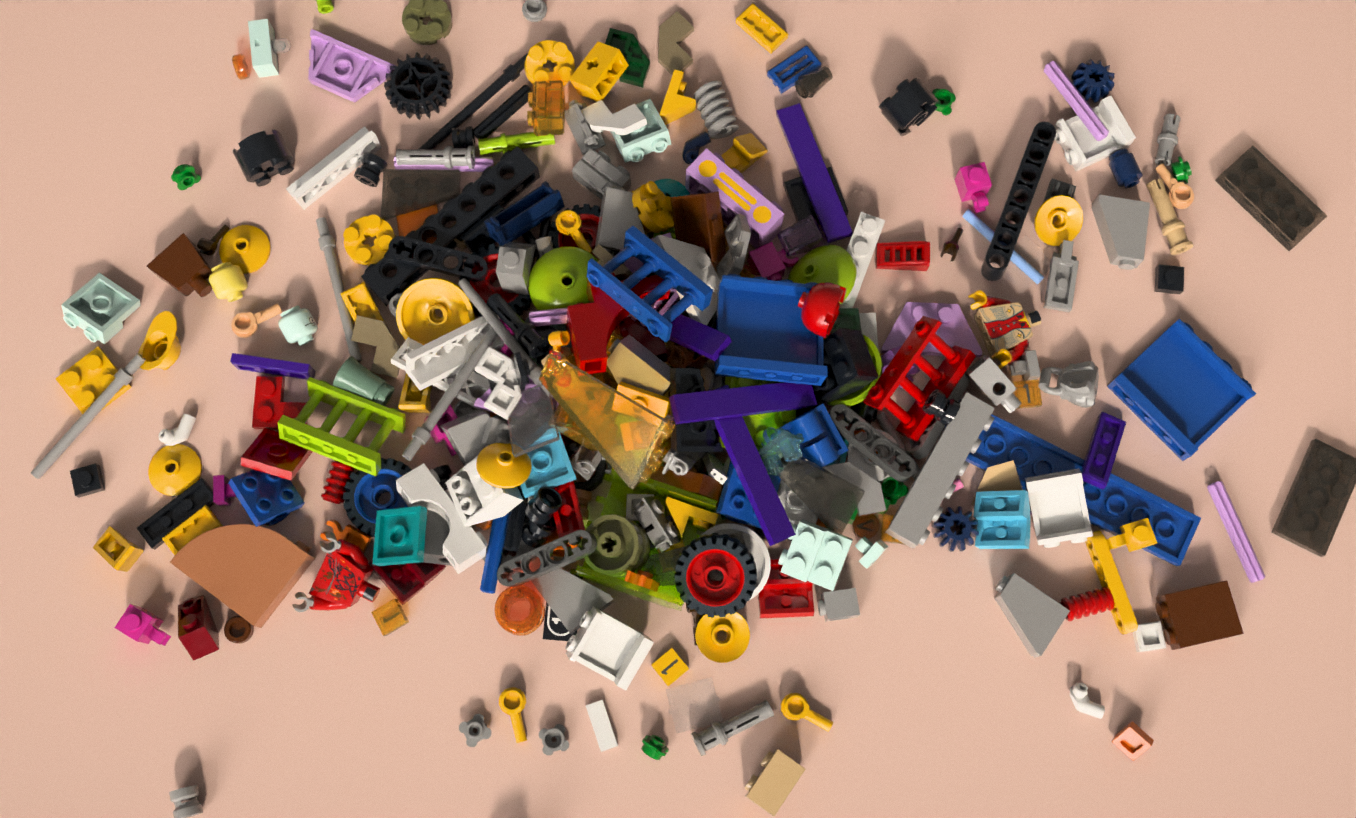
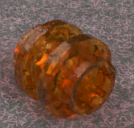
(503, 609)

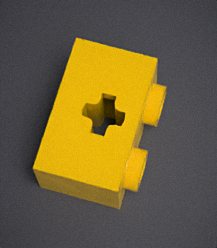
(599, 71)

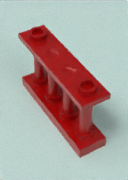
(944, 378)

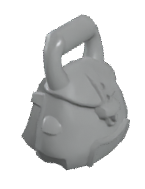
(1075, 383)

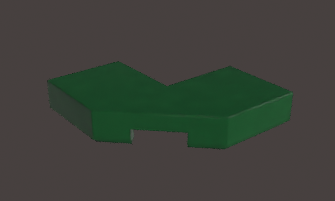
(638, 62)

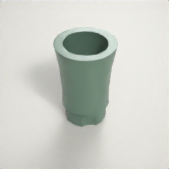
(362, 382)

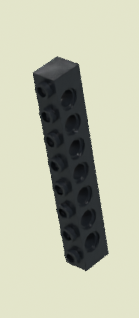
(505, 191)

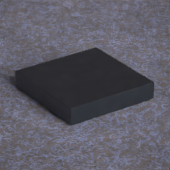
(800, 200)

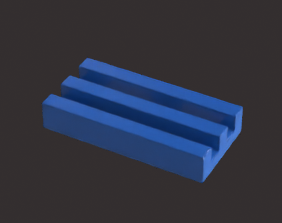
(778, 81)

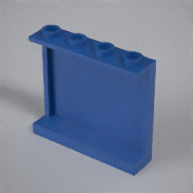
(767, 332)
(1181, 389)

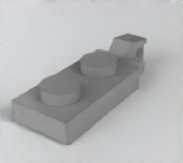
(1062, 279)

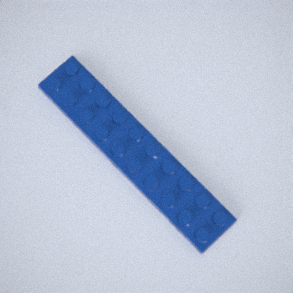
(1107, 507)

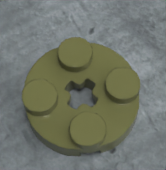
(433, 31)

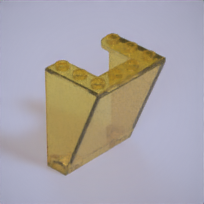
(615, 424)

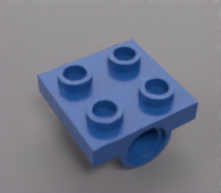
(821, 438)
(266, 496)
(734, 501)

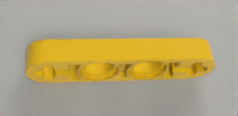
(1110, 578)

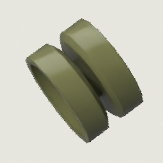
(619, 547)

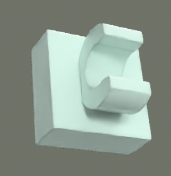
(871, 551)

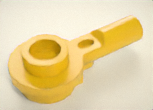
(568, 224)
(512, 703)
(795, 707)

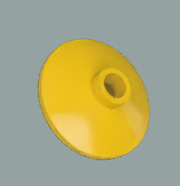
(1068, 220)
(253, 255)
(187, 469)
(498, 472)
(736, 637)

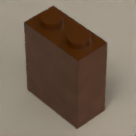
(1198, 615)

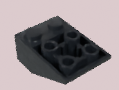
(847, 366)

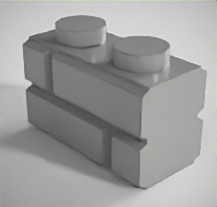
(597, 173)

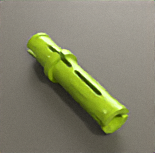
(510, 142)

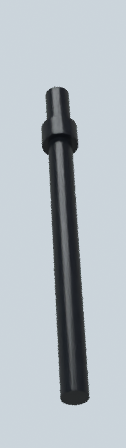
(509, 74)

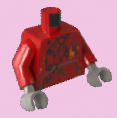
(340, 579)

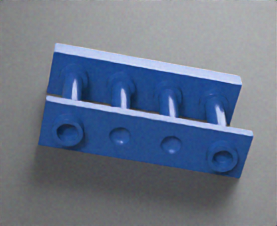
(655, 261)

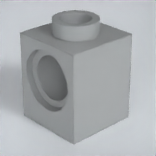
(839, 604)

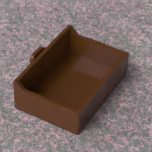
(700, 222)
(692, 482)

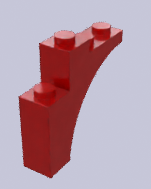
(594, 322)

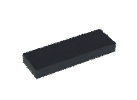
(176, 513)

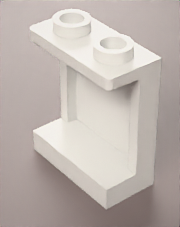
(1080, 145)
(1059, 508)
(608, 647)

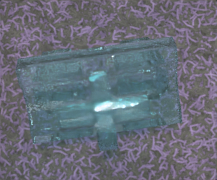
(777, 445)

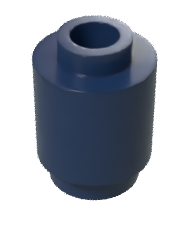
(1125, 168)

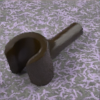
(210, 246)
(951, 247)

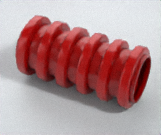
(336, 482)
(1088, 603)

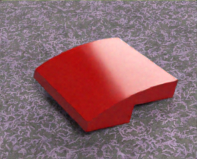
(785, 595)

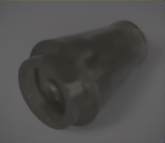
(812, 82)

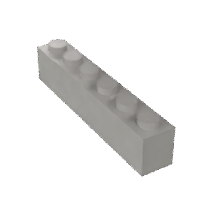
(939, 472)

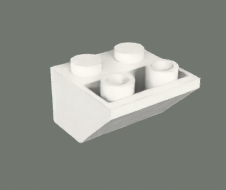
(477, 499)

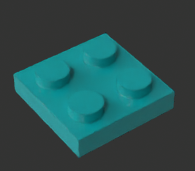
(400, 536)

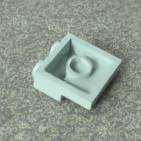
(645, 139)
(99, 308)
(815, 554)

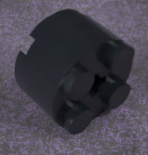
(909, 106)
(263, 157)

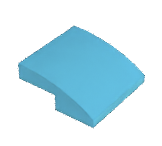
(1002, 519)

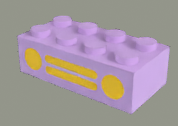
(736, 196)

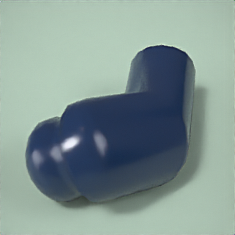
(693, 145)

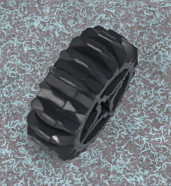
(435, 79)

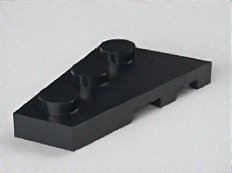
(694, 435)

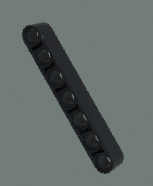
(1015, 210)

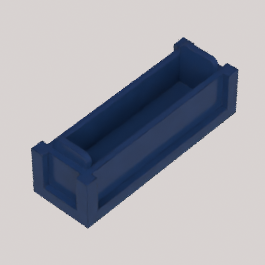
(524, 214)

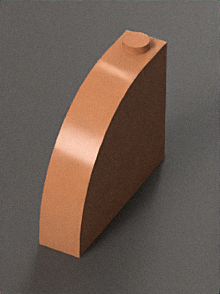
(245, 567)

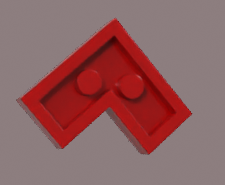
(270, 405)

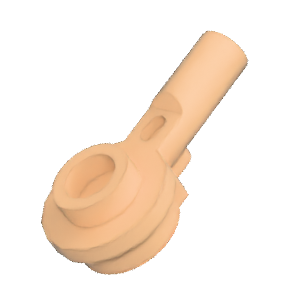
(1180, 193)
(246, 324)

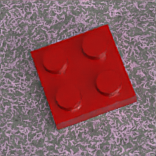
(275, 455)

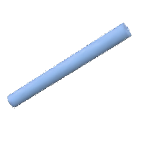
(1016, 258)

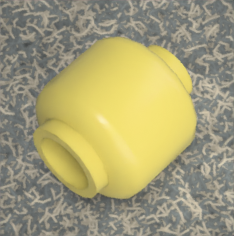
(228, 281)

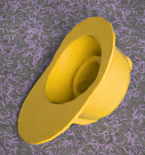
(161, 344)

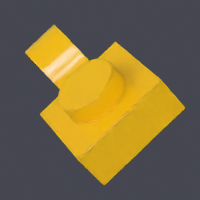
(1134, 536)

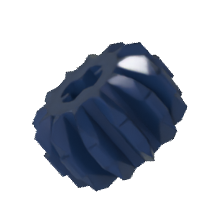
(1093, 80)
(963, 537)

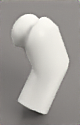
(178, 434)
(1082, 702)

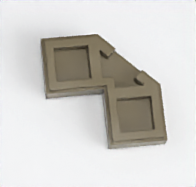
(671, 34)
(377, 334)

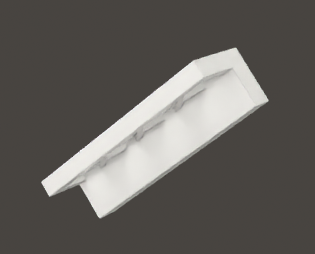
(333, 168)
(456, 349)
(474, 386)

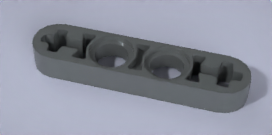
(874, 439)
(545, 554)

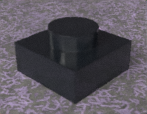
(1169, 279)
(87, 480)

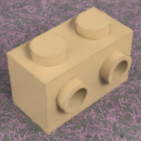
(774, 781)

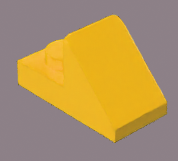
(675, 103)
(744, 152)
(414, 400)
(682, 512)
(117, 550)

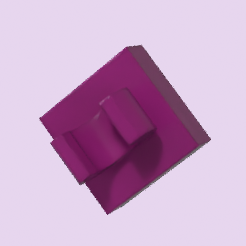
(222, 491)

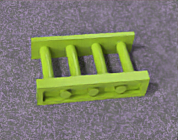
(331, 446)

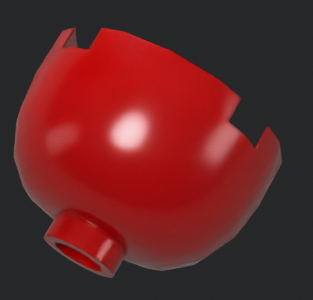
(821, 307)

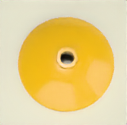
(417, 309)

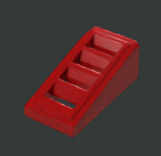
(912, 247)

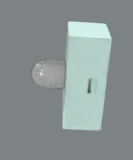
(265, 47)

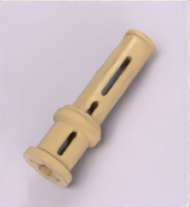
(1173, 228)

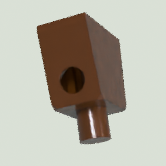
(183, 267)

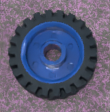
(364, 492)

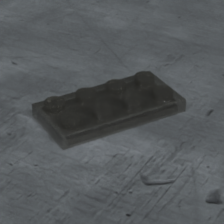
(1271, 198)
(1317, 498)

